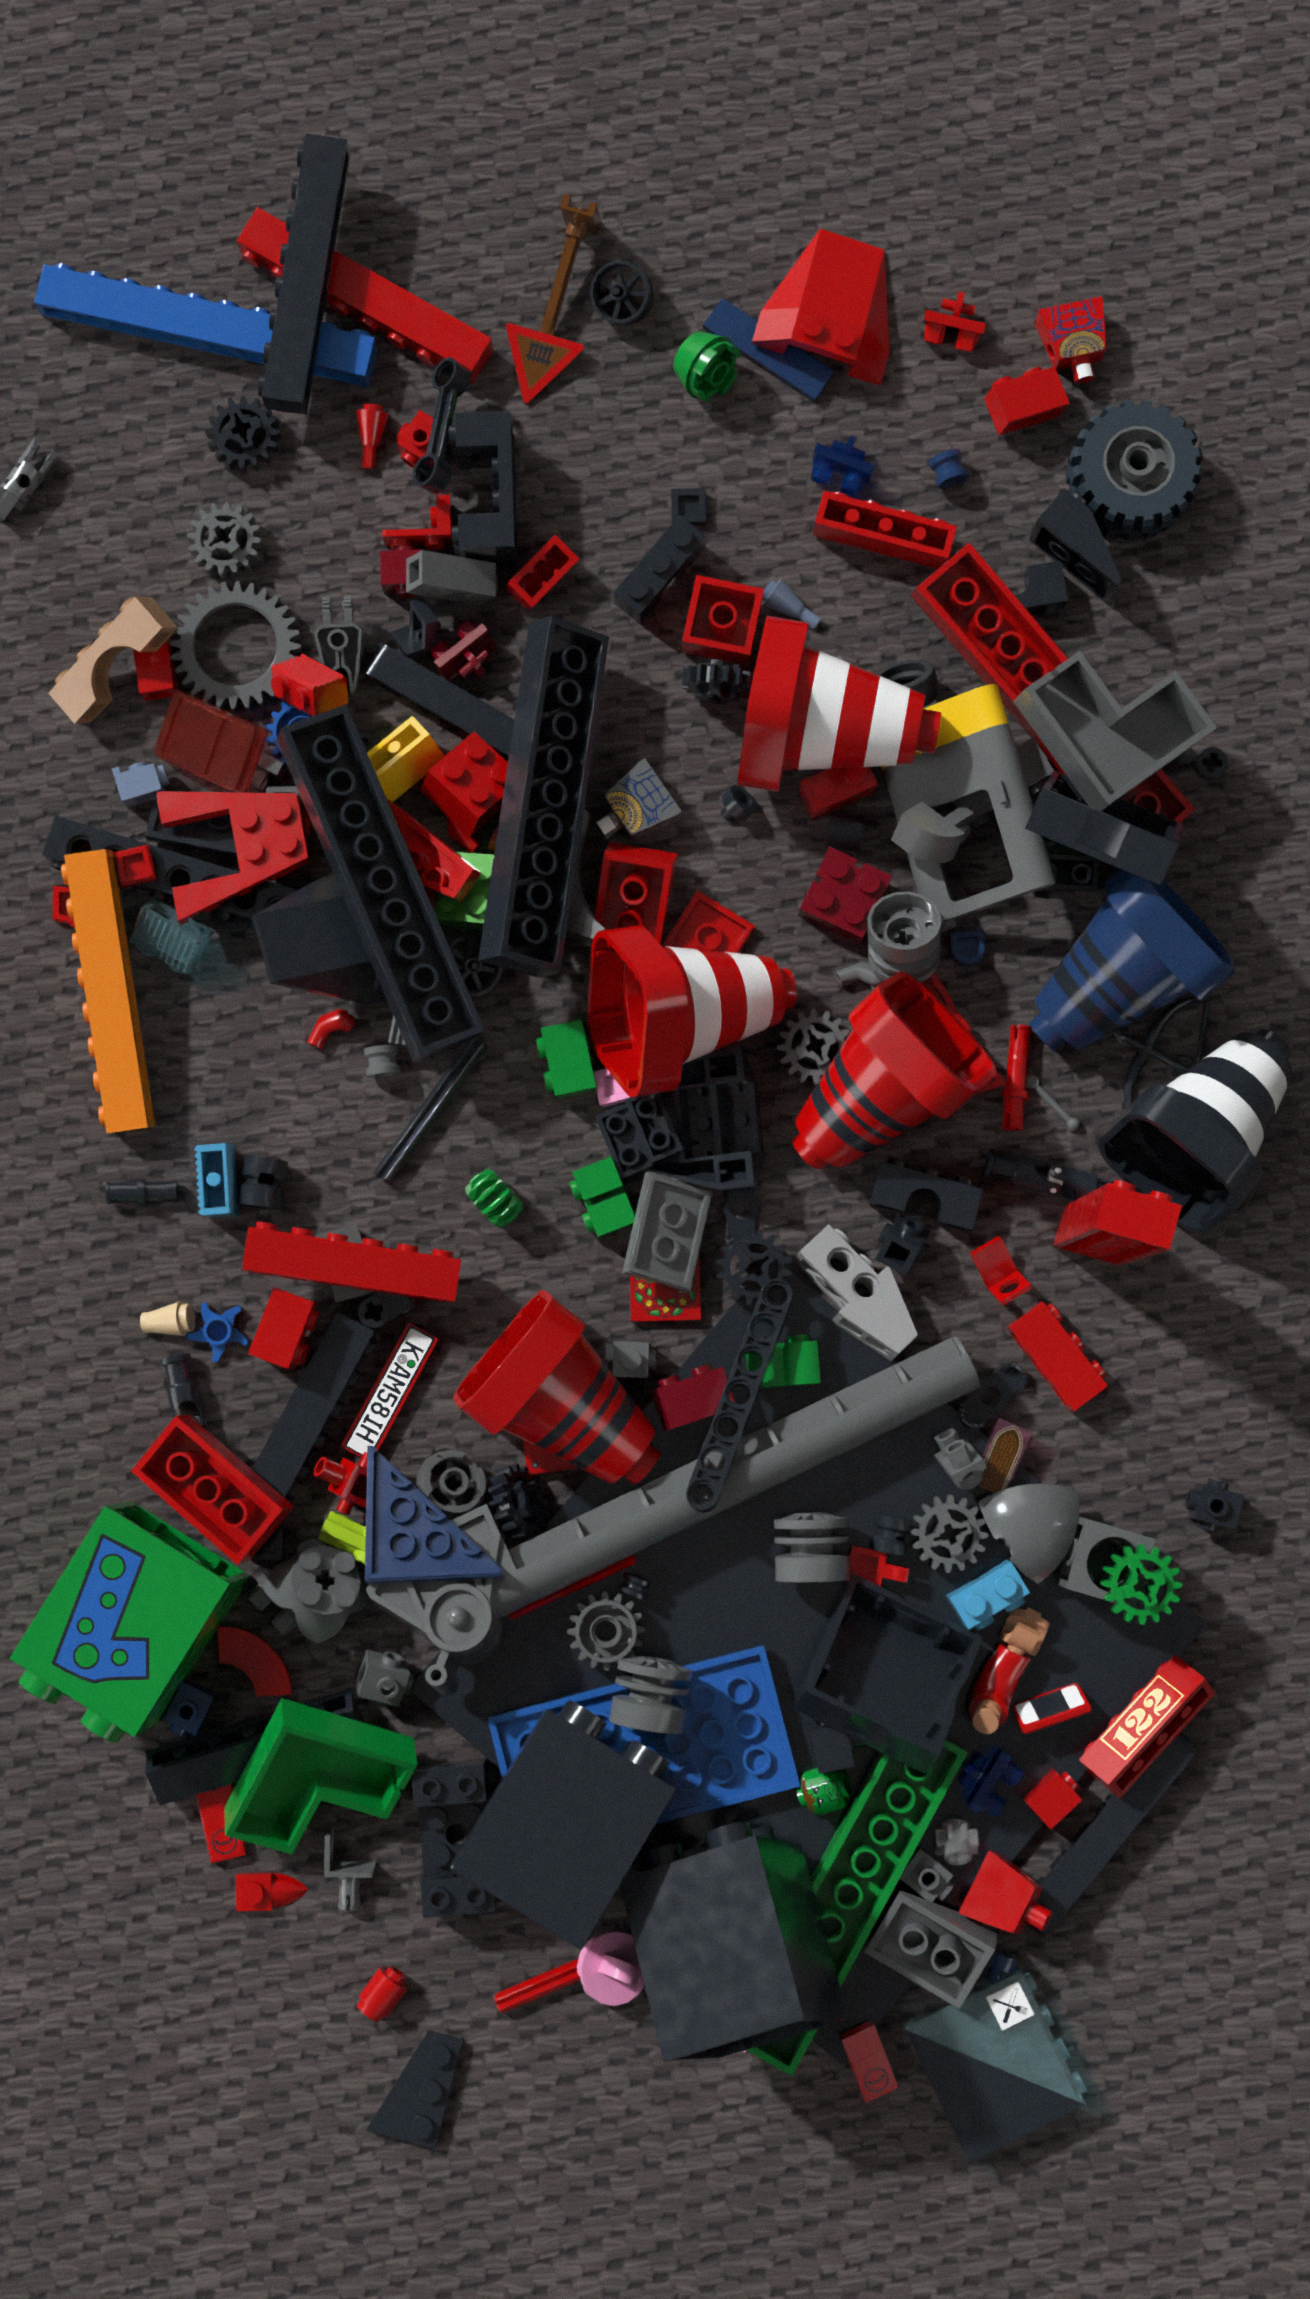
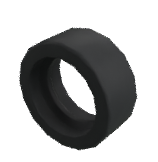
(916, 675)

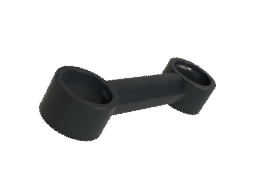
(432, 470)

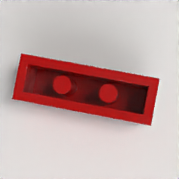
(1058, 1355)

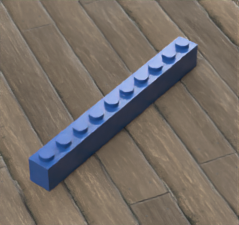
(191, 321)

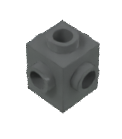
(383, 1678)

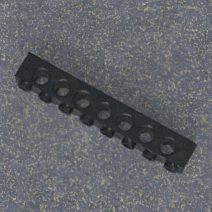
(68, 836)

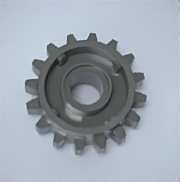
(609, 1610)

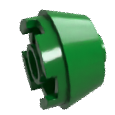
(706, 364)

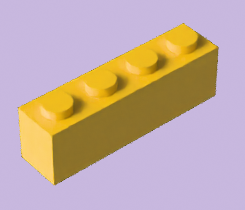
(404, 758)

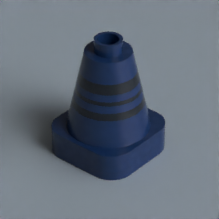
(1127, 963)

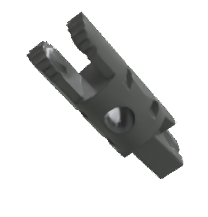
(11, 493)

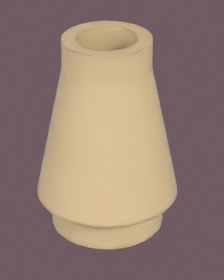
(170, 1319)

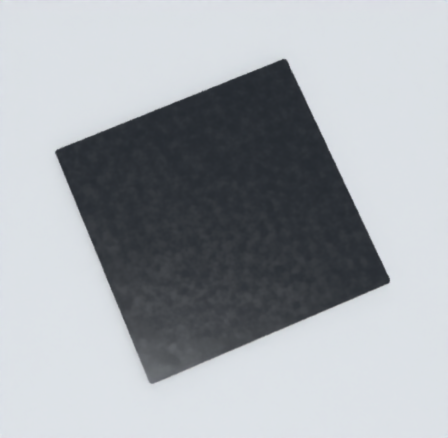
(721, 1596)

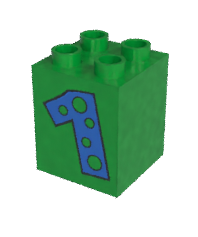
(127, 1621)

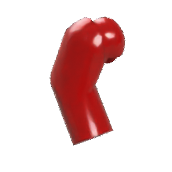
(468, 843)
(328, 1023)

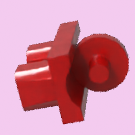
(968, 329)

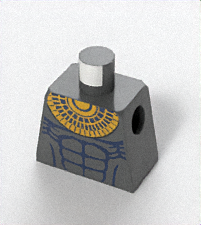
(638, 805)

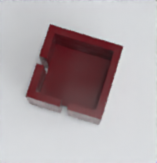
(843, 895)

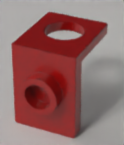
(999, 1270)

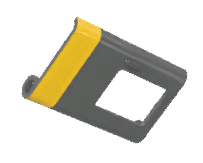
(972, 756)

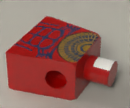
(1074, 336)

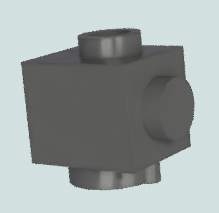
(630, 1359)

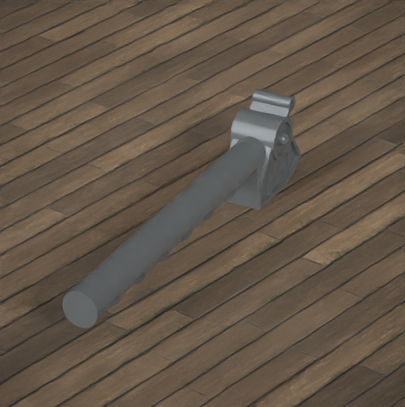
(467, 1614)

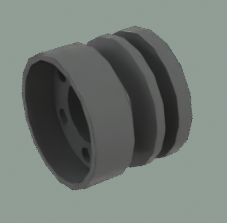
(904, 936)
(811, 1548)
(650, 1697)

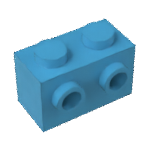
(988, 1594)

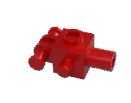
(345, 1480)

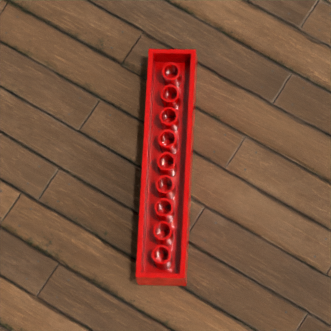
(1012, 651)

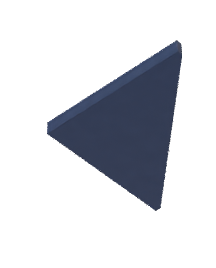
(411, 1536)

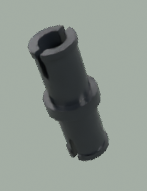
(142, 1192)

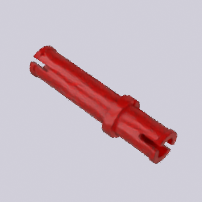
(1016, 1078)

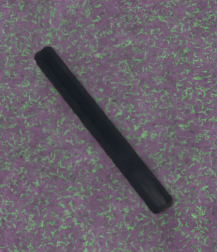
(430, 1109)

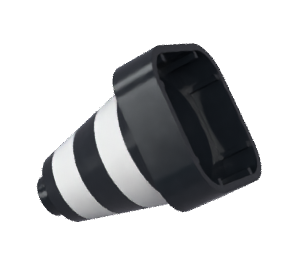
(1204, 1129)

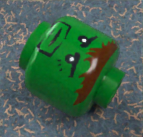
(824, 1791)

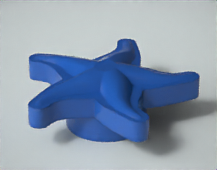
(218, 1330)

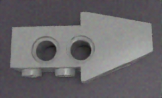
(875, 1320)

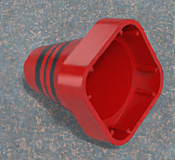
(890, 1075)
(558, 1395)

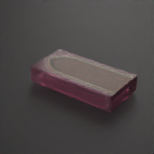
(1003, 1455)

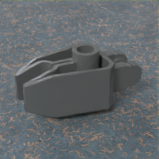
(343, 643)

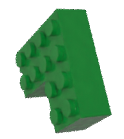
(310, 1759)

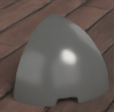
(1035, 1525)

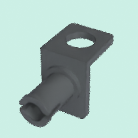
(348, 1873)

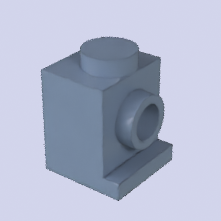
(140, 782)

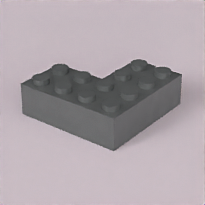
(1108, 746)

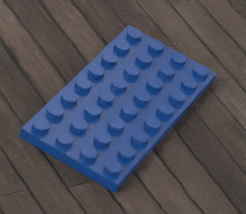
(730, 1740)

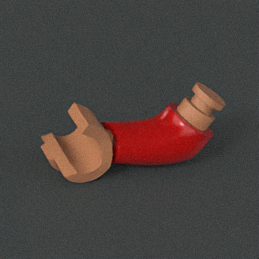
(1002, 1672)

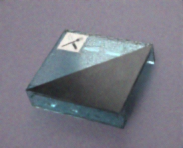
(996, 2065)

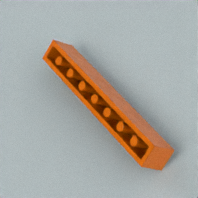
(108, 990)

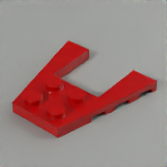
(266, 838)

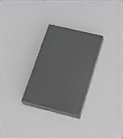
(667, 1232)

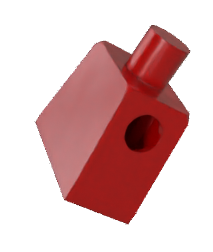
(1005, 1897)

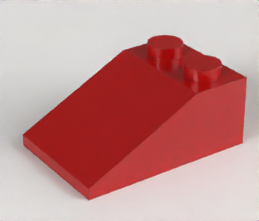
(635, 888)

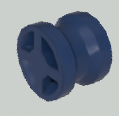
(948, 468)

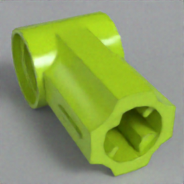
(345, 1535)

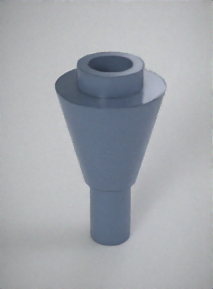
(782, 599)

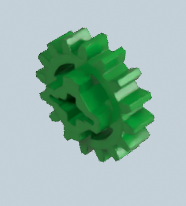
(1126, 1589)

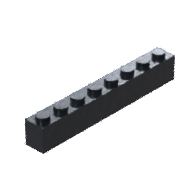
(305, 274)

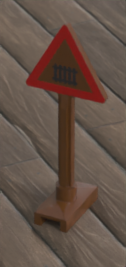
(540, 354)

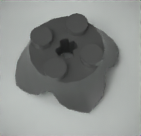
(318, 1611)

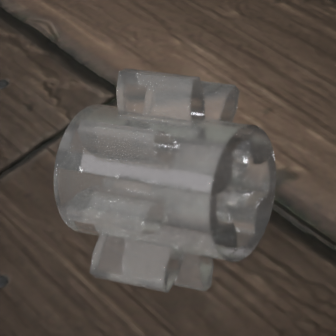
(956, 1842)

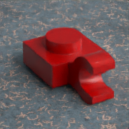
(872, 1566)

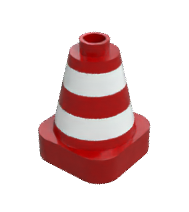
(825, 713)
(674, 1004)

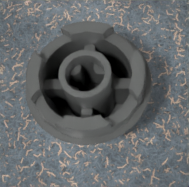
(452, 1482)

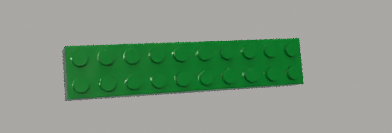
(867, 1863)

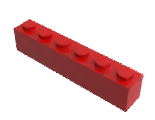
(351, 1264)

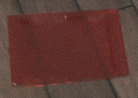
(210, 742)

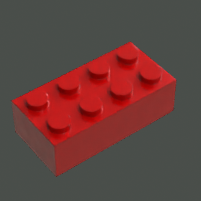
(212, 1488)

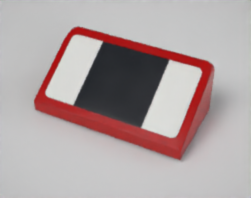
(1050, 1708)

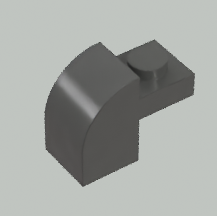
(930, 835)

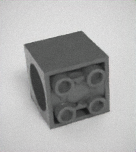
(1089, 1534)

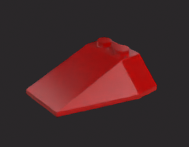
(832, 306)

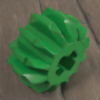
(494, 1198)

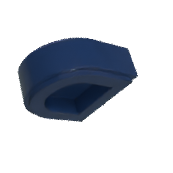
(967, 946)

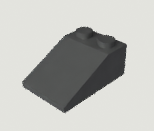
(933, 1946)

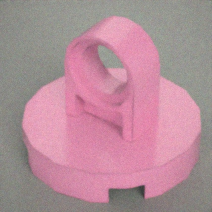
(610, 1968)

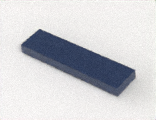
(792, 367)

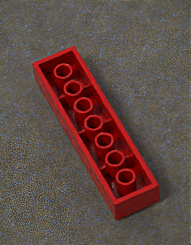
(1118, 1224)

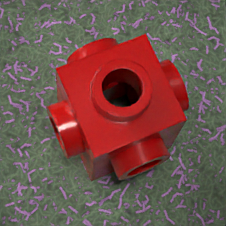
(414, 438)

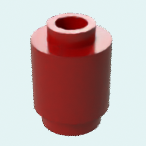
(382, 1993)

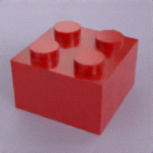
(722, 620)
(468, 784)

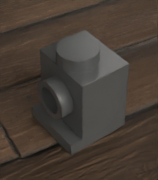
(924, 1862)

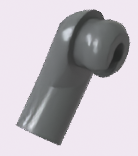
(858, 972)

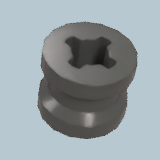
(382, 1061)

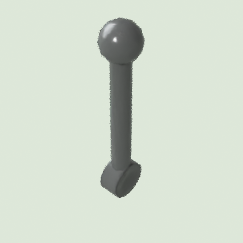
(1073, 1124)

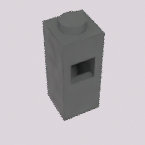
(451, 577)

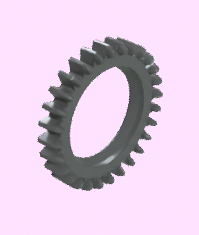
(199, 679)

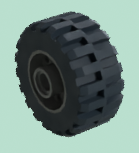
(1135, 468)

